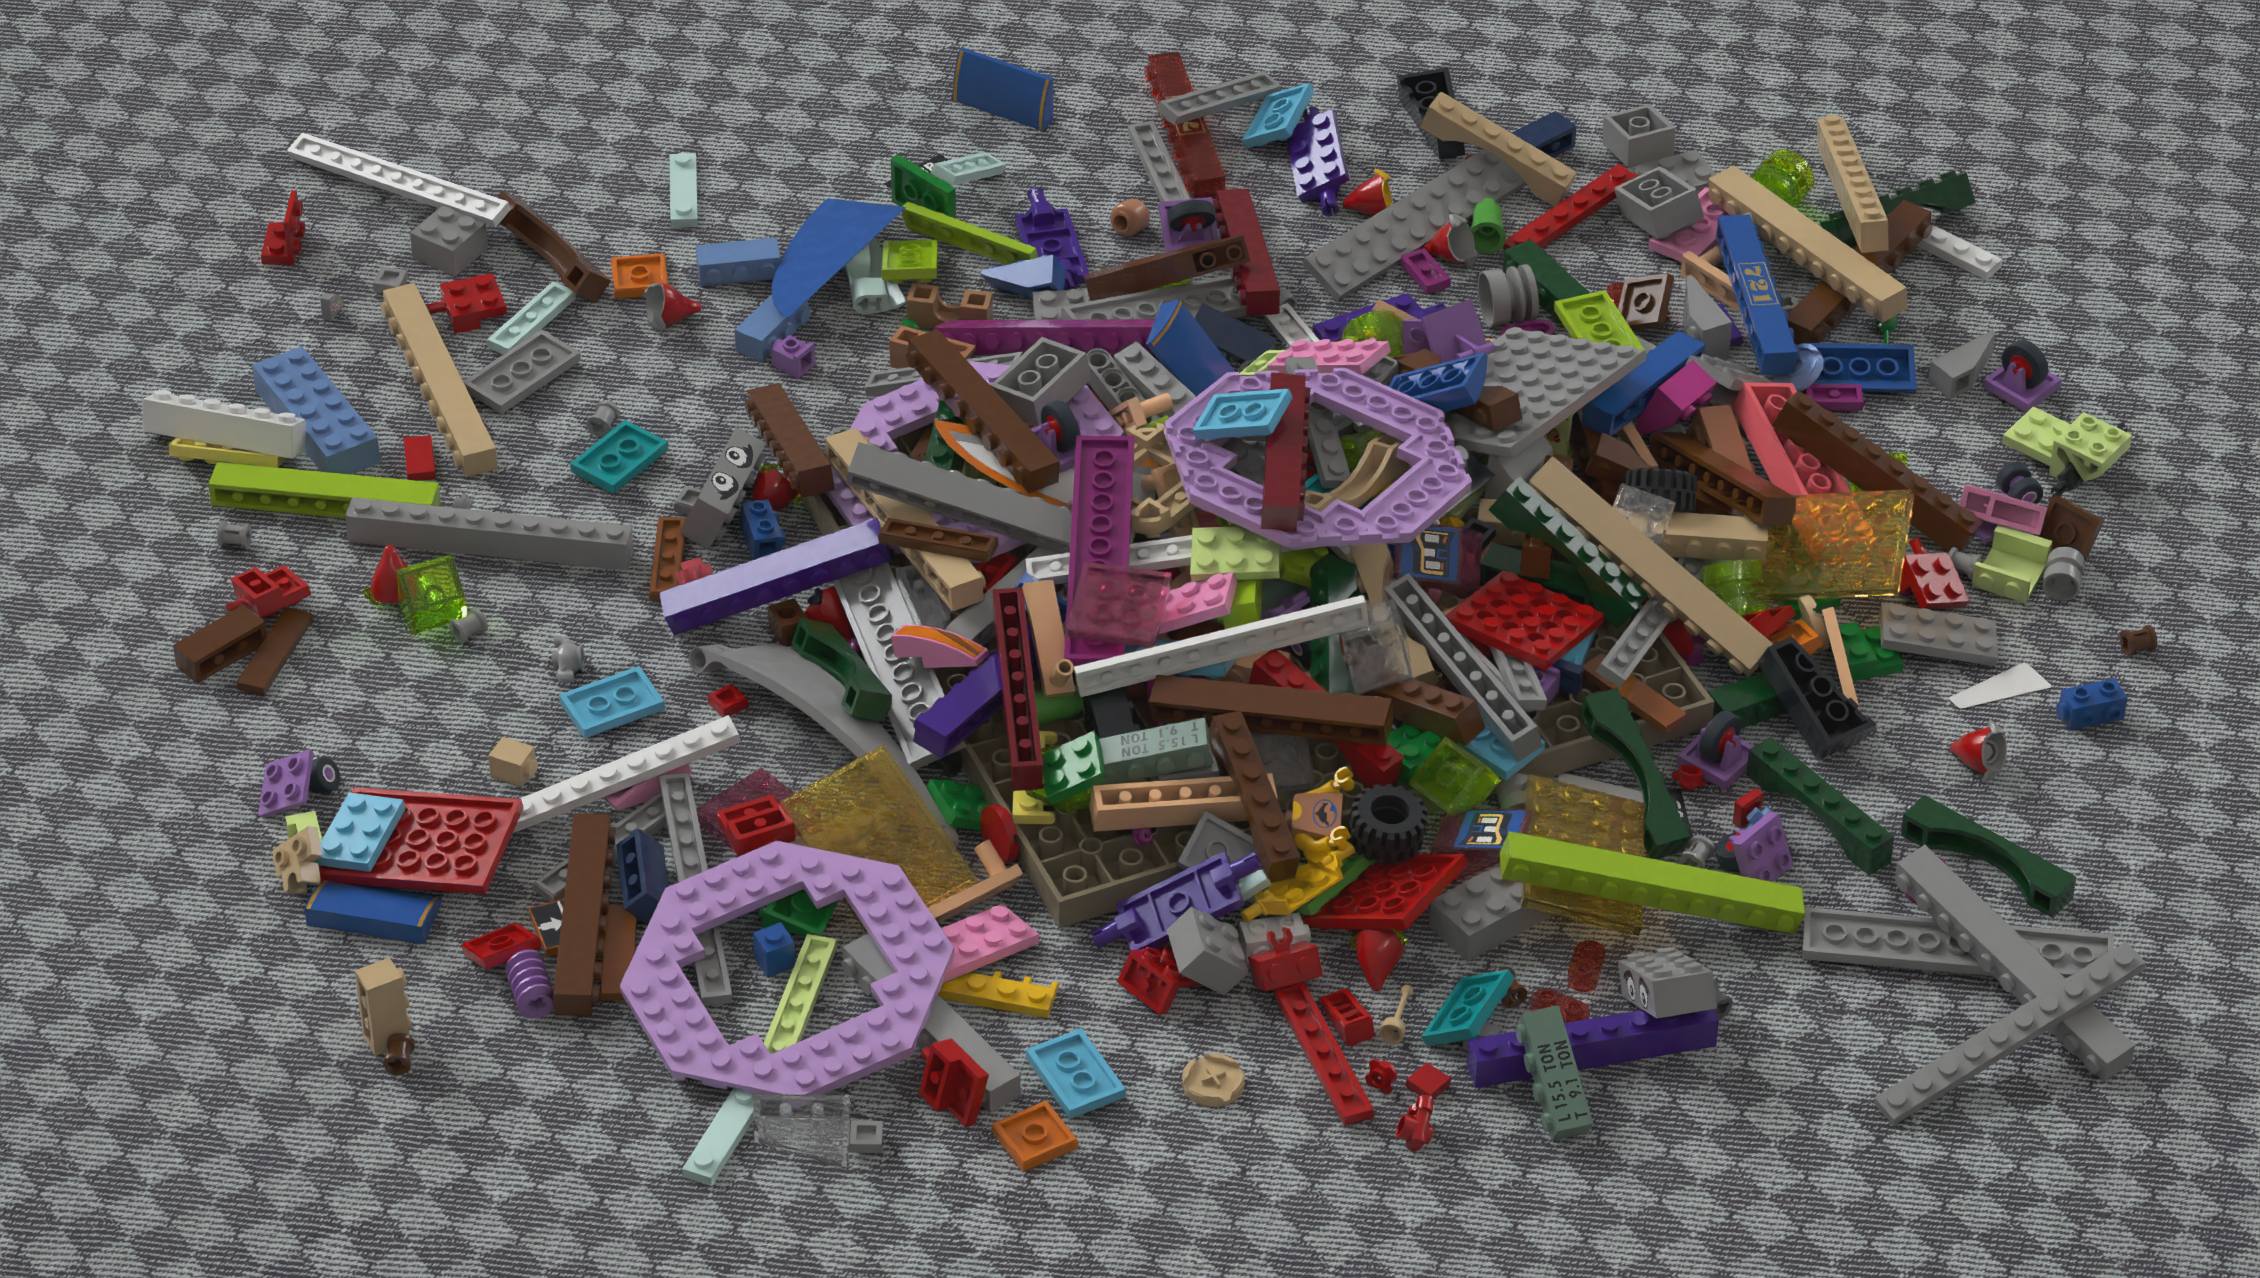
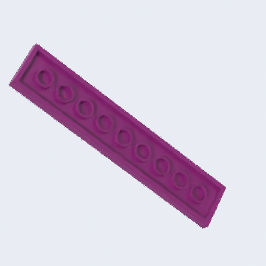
(1099, 524)

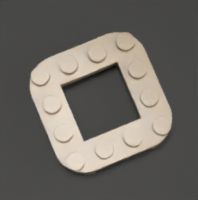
(1153, 516)

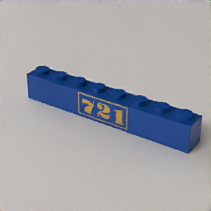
(1757, 295)

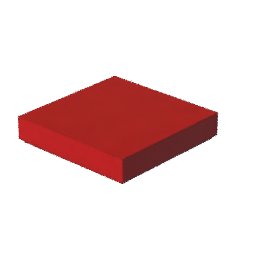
(500, 945)

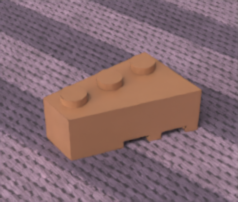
(1719, 431)

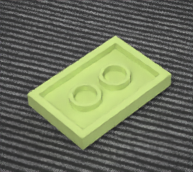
(1233, 550)

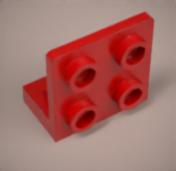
(284, 238)
(1153, 977)

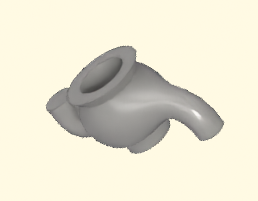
(568, 659)

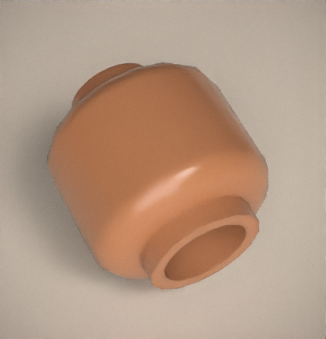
(1130, 217)

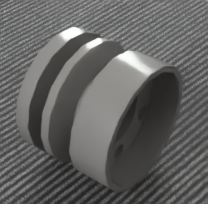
(1508, 295)

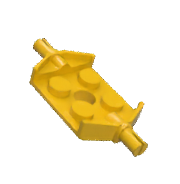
(1310, 880)

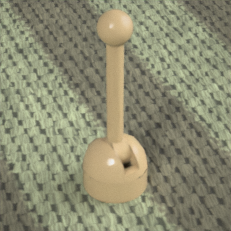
(1394, 1023)

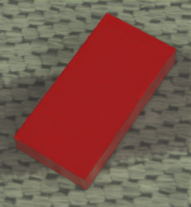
(419, 458)

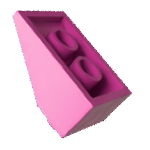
(1677, 399)

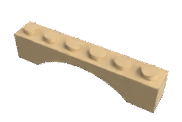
(1542, 173)
(1372, 474)
(1375, 571)

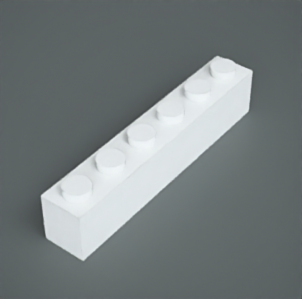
(224, 424)

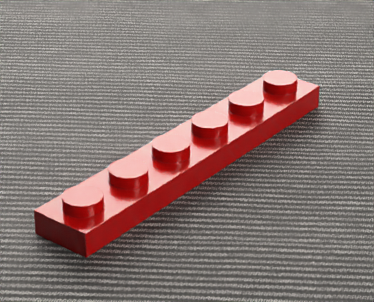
(1572, 209)
(1324, 1053)

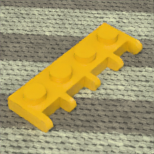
(1001, 993)

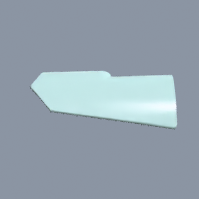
(867, 288)

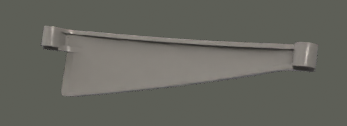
(816, 695)

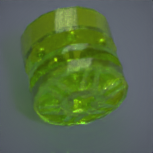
(1785, 176)
(1381, 325)
(1734, 584)

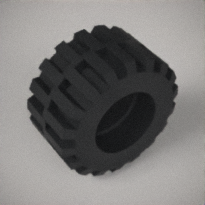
(1668, 484)
(1387, 824)

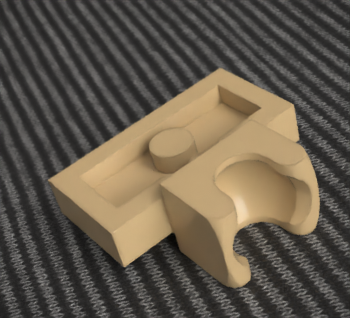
(295, 861)

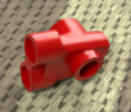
(1415, 1125)

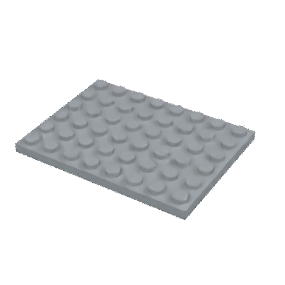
(1552, 383)

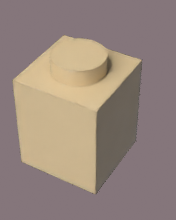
(512, 762)

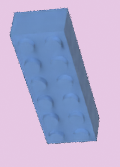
(334, 430)

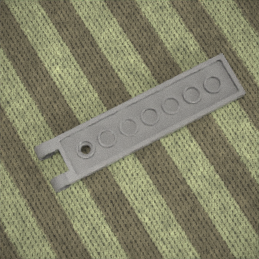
(1214, 292)

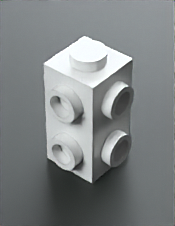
(1253, 934)

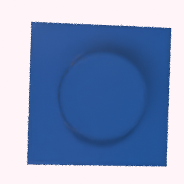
(774, 949)

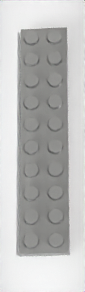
(1410, 223)
(875, 613)
(1923, 945)

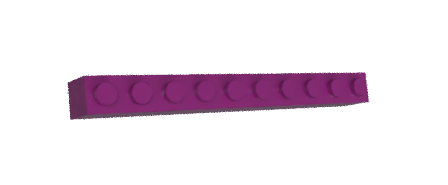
(1020, 335)

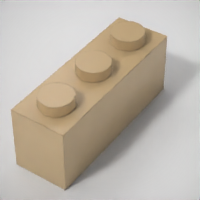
(382, 1003)

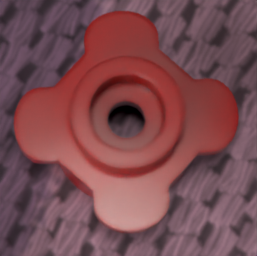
(1689, 777)
(1381, 1075)

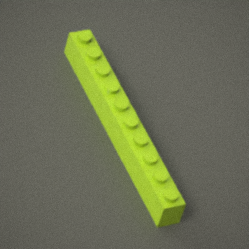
(1651, 882)

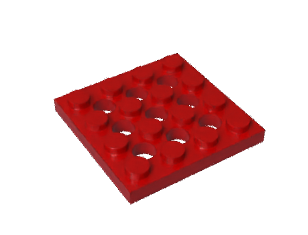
(1524, 619)
(1389, 894)

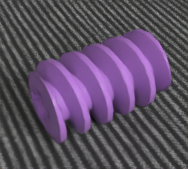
(530, 984)

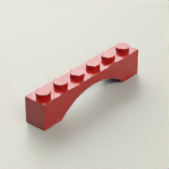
(1369, 762)

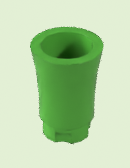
(1488, 226)
(1057, 708)

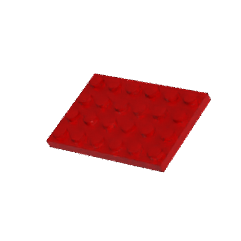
(439, 843)

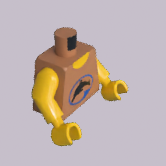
(1317, 816)

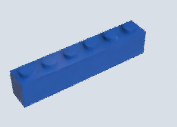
(1634, 391)

